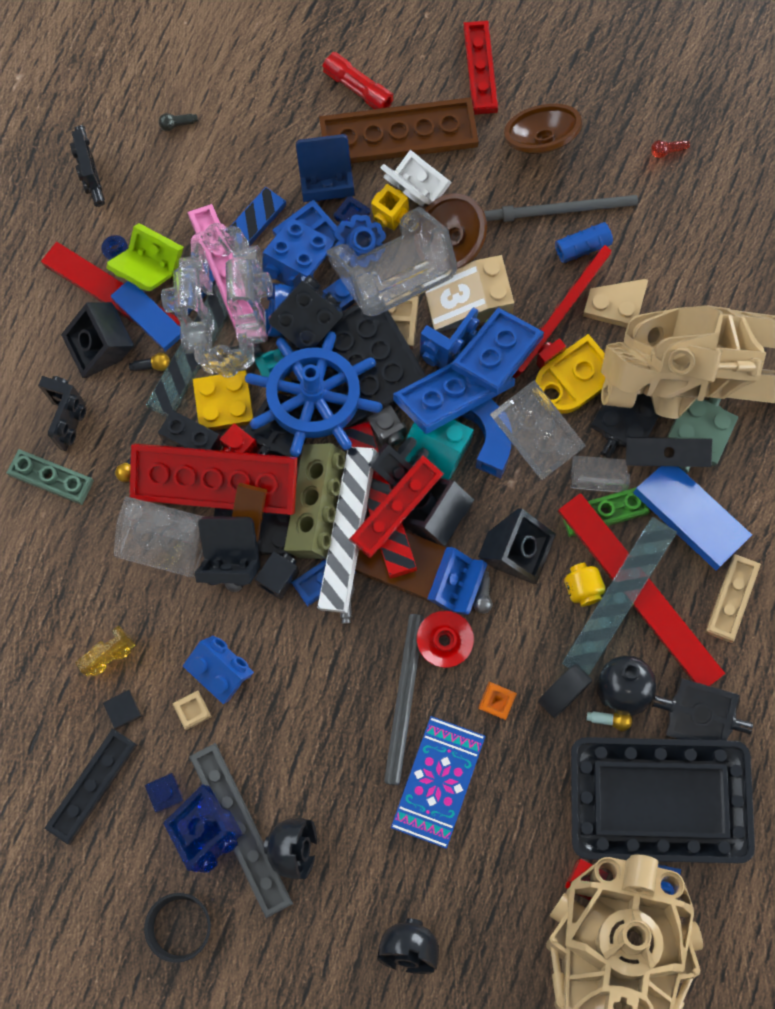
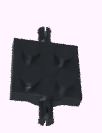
(86, 165)
(622, 422)
(272, 437)
(701, 712)

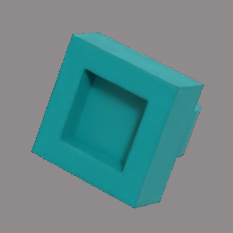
(268, 361)

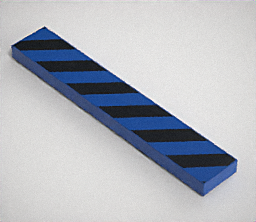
(256, 219)

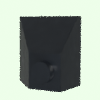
(518, 546)

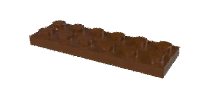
(398, 129)

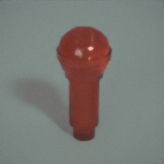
(662, 148)

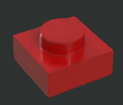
(549, 352)

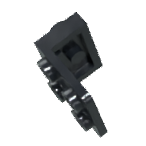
(306, 313)
(69, 412)
(228, 551)

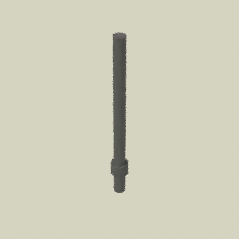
(508, 213)

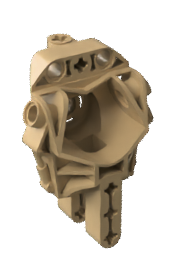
(689, 357)
(591, 965)

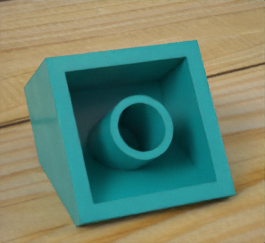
(444, 444)

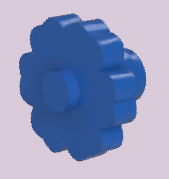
(360, 234)

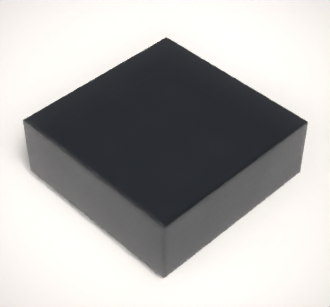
(122, 709)

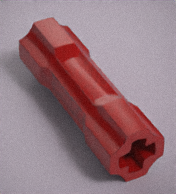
(342, 71)

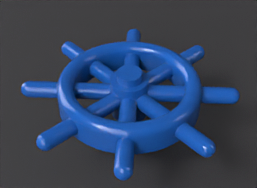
(313, 393)

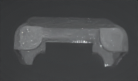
(397, 268)

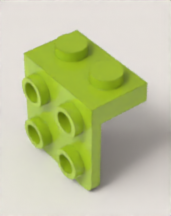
(147, 260)

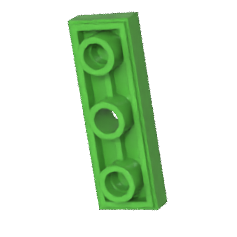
(622, 507)

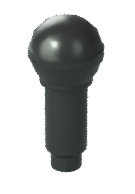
(168, 122)

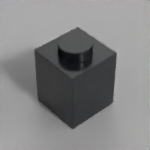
(277, 574)

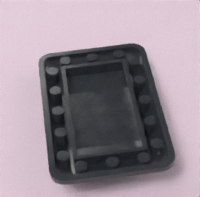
(662, 800)

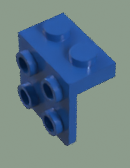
(295, 251)
(439, 349)

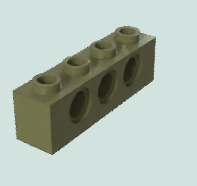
(315, 501)

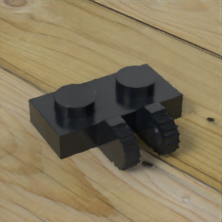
(392, 464)

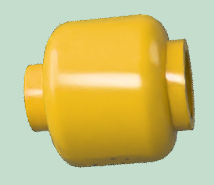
(584, 584)

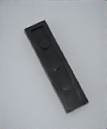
(90, 786)

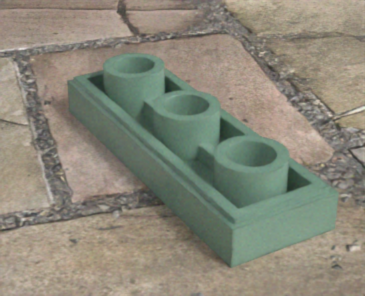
(63, 482)

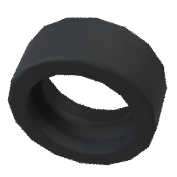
(565, 690)

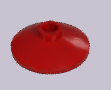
(455, 629)

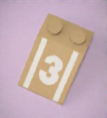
(476, 285)

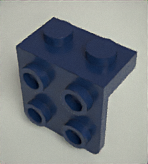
(325, 168)

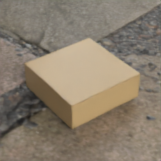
(192, 710)

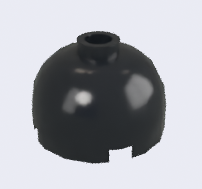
(626, 685)
(290, 848)
(409, 946)

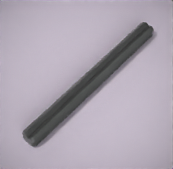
(403, 702)

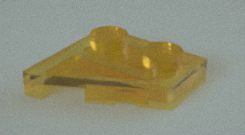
(101, 654)

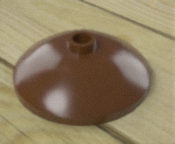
(543, 128)
(464, 218)

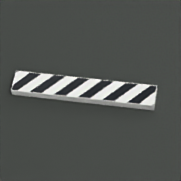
(349, 517)

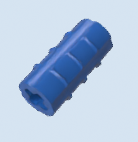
(583, 242)

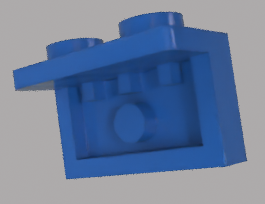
(457, 581)
(217, 668)

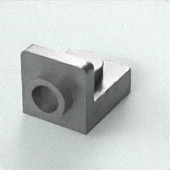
(387, 427)

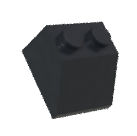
(97, 338)
(439, 512)

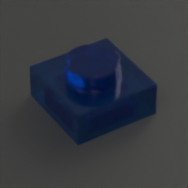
(349, 208)
(164, 793)

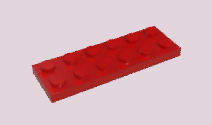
(210, 477)

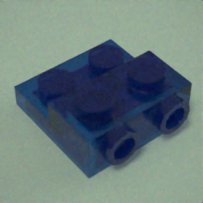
(202, 830)

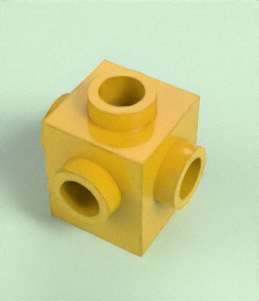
(389, 207)

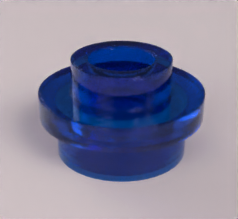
(111, 241)

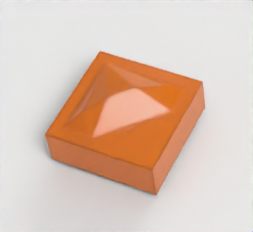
(497, 700)

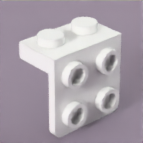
(417, 179)

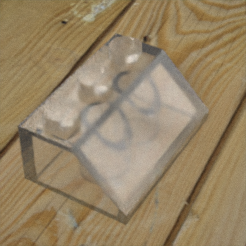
(537, 430)
(158, 537)

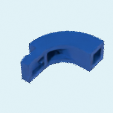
(496, 448)

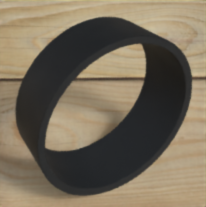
(149, 928)

